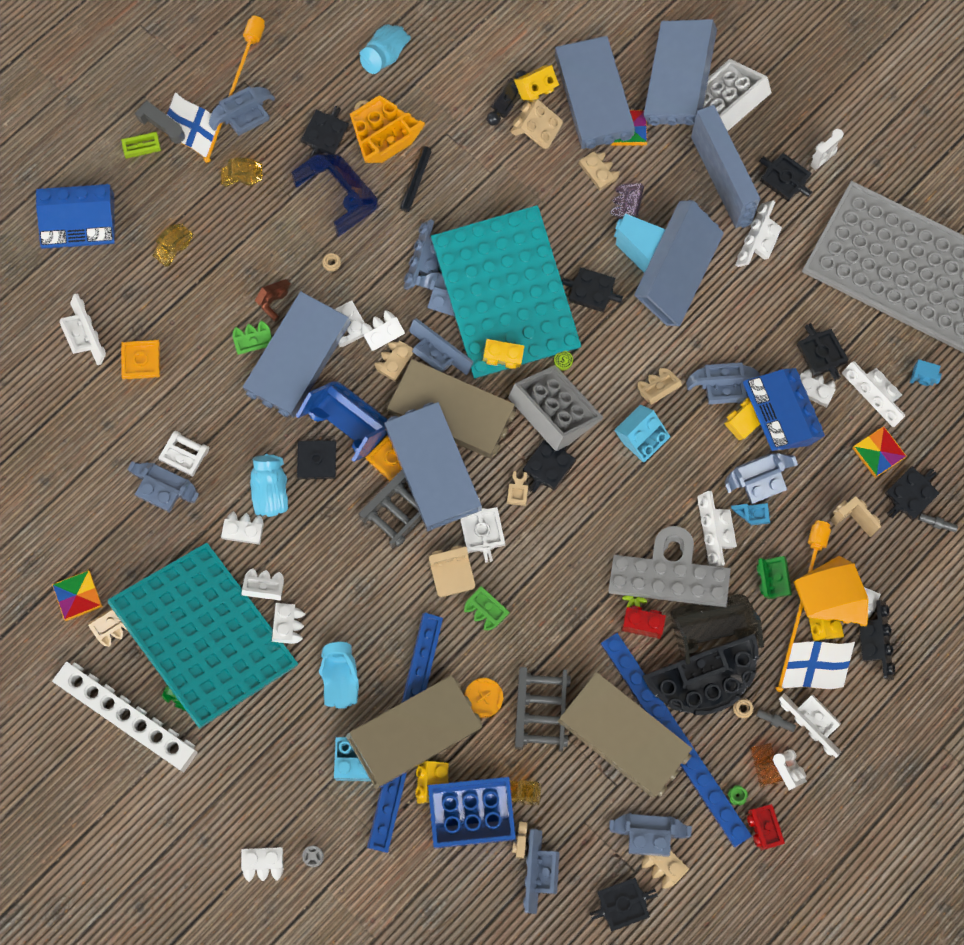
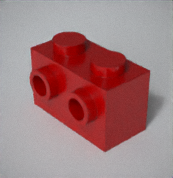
(643, 622)

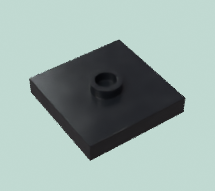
(316, 460)

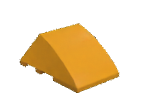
(383, 129)
(834, 593)

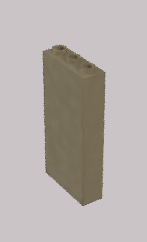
(471, 413)
(414, 731)
(625, 736)

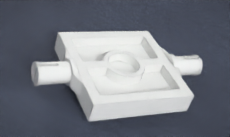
(483, 532)

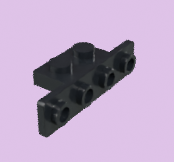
(876, 640)

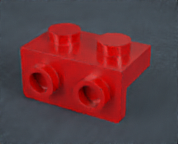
(765, 827)

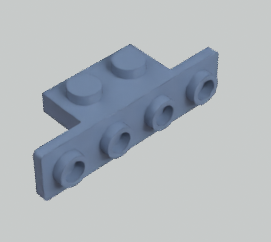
(424, 257)
(438, 351)
(541, 871)

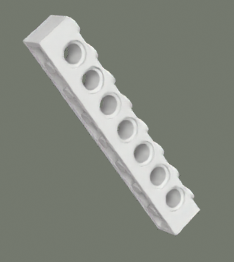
(66, 679)

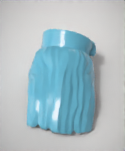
(383, 48)
(268, 485)
(339, 675)

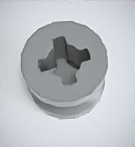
(310, 854)

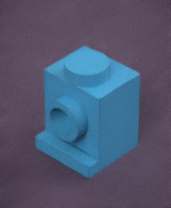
(925, 373)

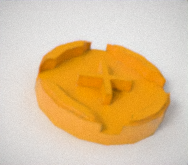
(485, 697)

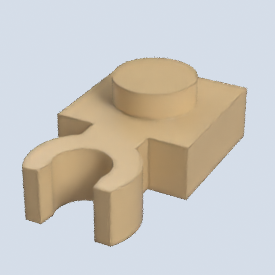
(518, 492)
(519, 845)

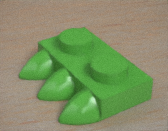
(252, 338)
(487, 608)

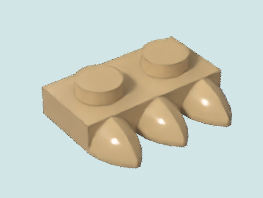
(598, 170)
(395, 361)
(659, 386)
(107, 624)
(670, 866)

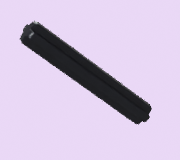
(415, 179)

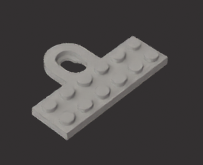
(670, 579)

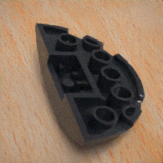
(711, 680)

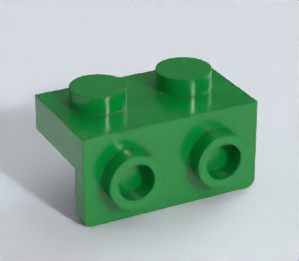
(774, 577)

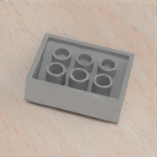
(554, 407)

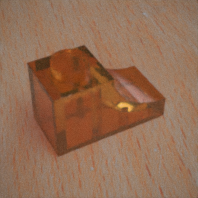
(764, 765)

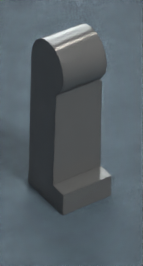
(150, 113)

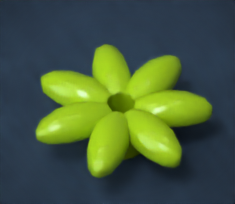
(636, 602)

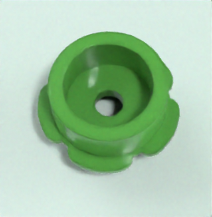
(737, 790)

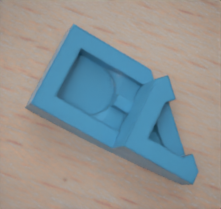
(753, 514)

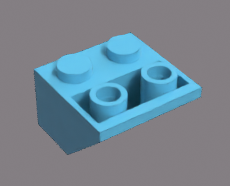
(642, 432)
(347, 765)

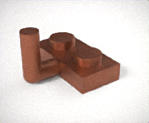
(269, 294)

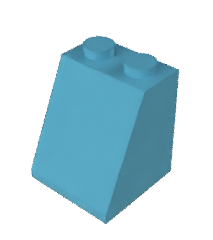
(638, 239)

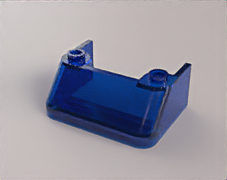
(360, 199)

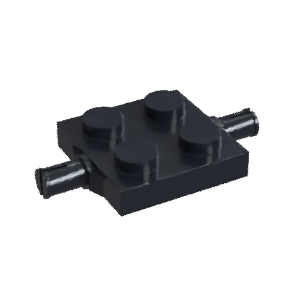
(325, 132)
(785, 177)
(592, 289)
(822, 352)
(548, 466)
(912, 493)
(623, 904)

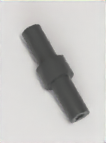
(938, 522)
(776, 720)

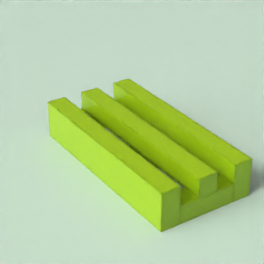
(141, 148)

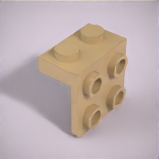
(537, 123)
(858, 510)
(451, 571)

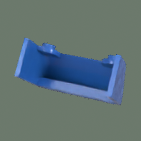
(347, 413)

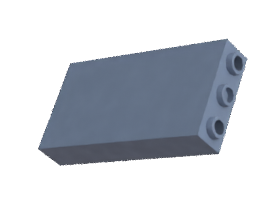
(680, 71)
(594, 92)
(725, 167)
(679, 263)
(296, 355)
(432, 466)

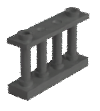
(383, 499)
(524, 718)

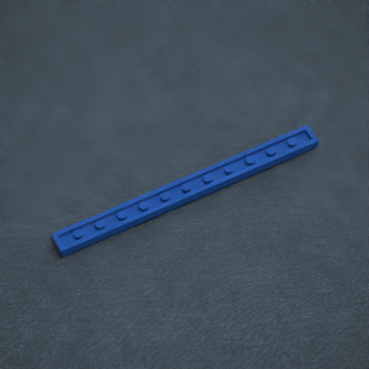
(416, 683)
(694, 768)

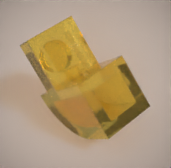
(241, 170)
(170, 242)
(525, 792)

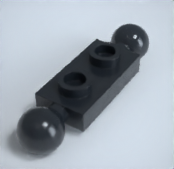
(505, 100)

